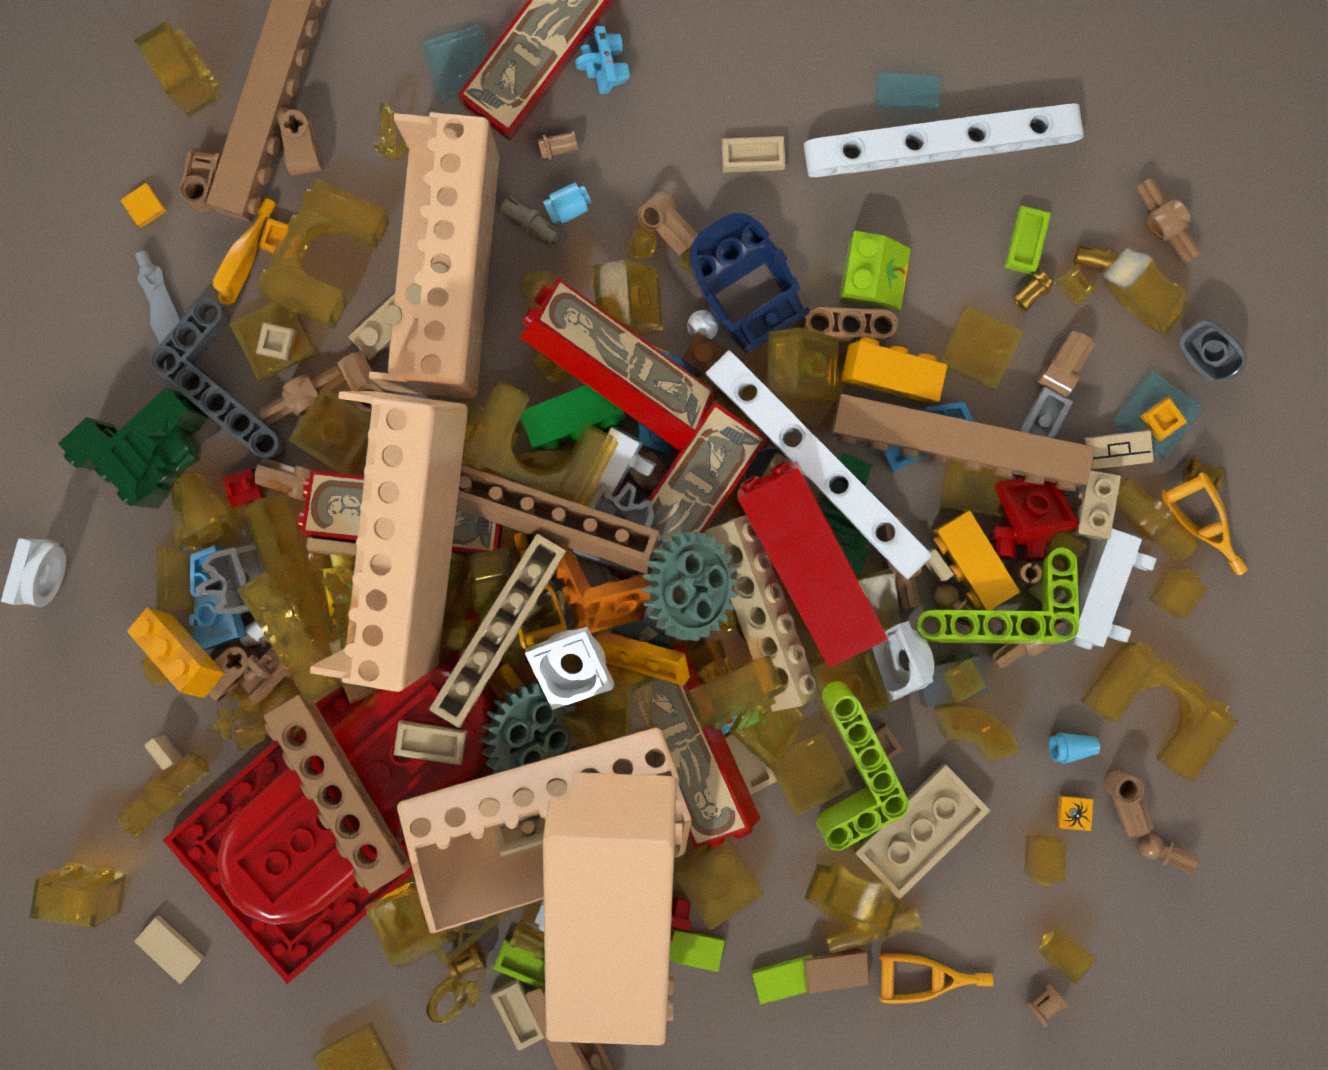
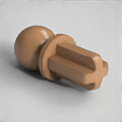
(947, 597)
(1153, 847)

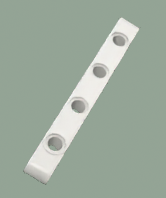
(944, 140)
(818, 464)

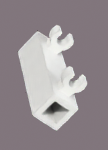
(624, 457)
(1104, 588)

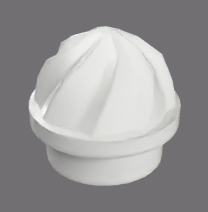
(704, 323)

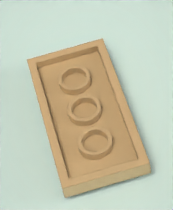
(936, 820)

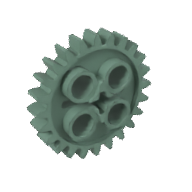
(700, 585)
(530, 732)

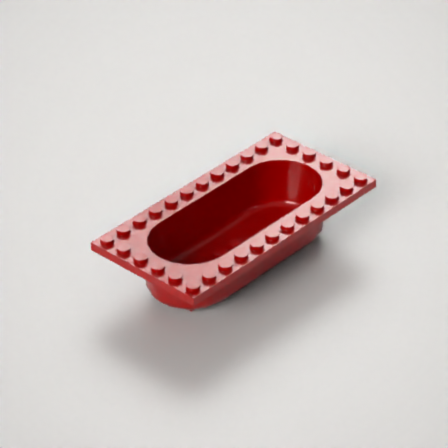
(273, 859)

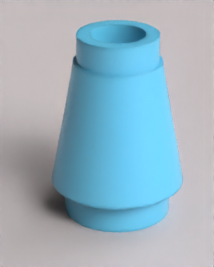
(1072, 747)

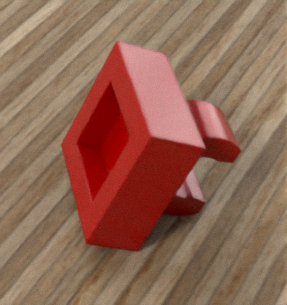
(242, 488)

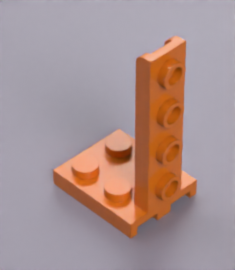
(602, 605)

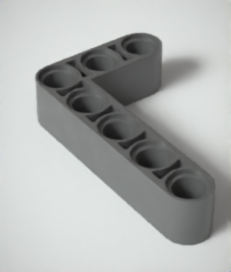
(209, 389)

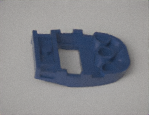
(730, 252)

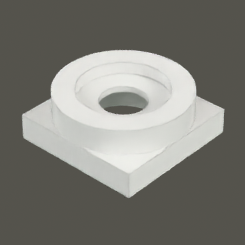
(35, 572)
(896, 679)
(566, 687)

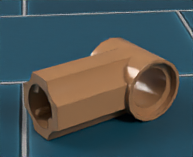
(666, 222)
(1063, 370)
(356, 373)
(282, 477)
(1130, 804)

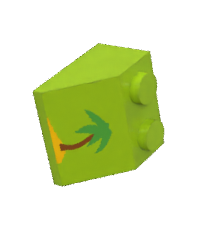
(875, 271)

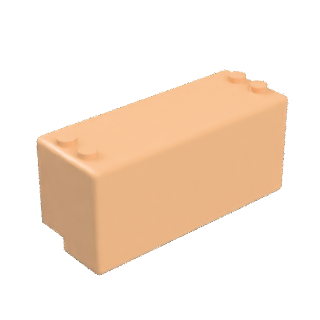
(447, 223)
(402, 541)
(454, 838)
(610, 908)

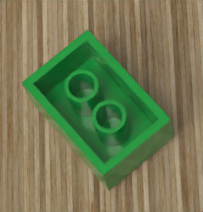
(565, 416)

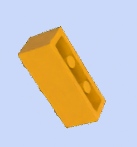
(894, 371)
(974, 562)
(175, 652)

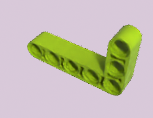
(1011, 620)
(882, 799)

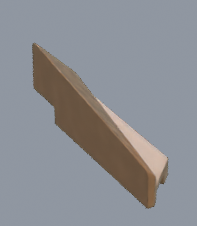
(567, 1054)

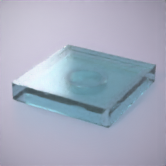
(454, 59)
(1149, 393)

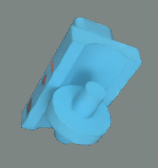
(598, 60)

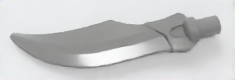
(162, 310)

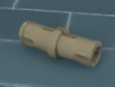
(530, 221)

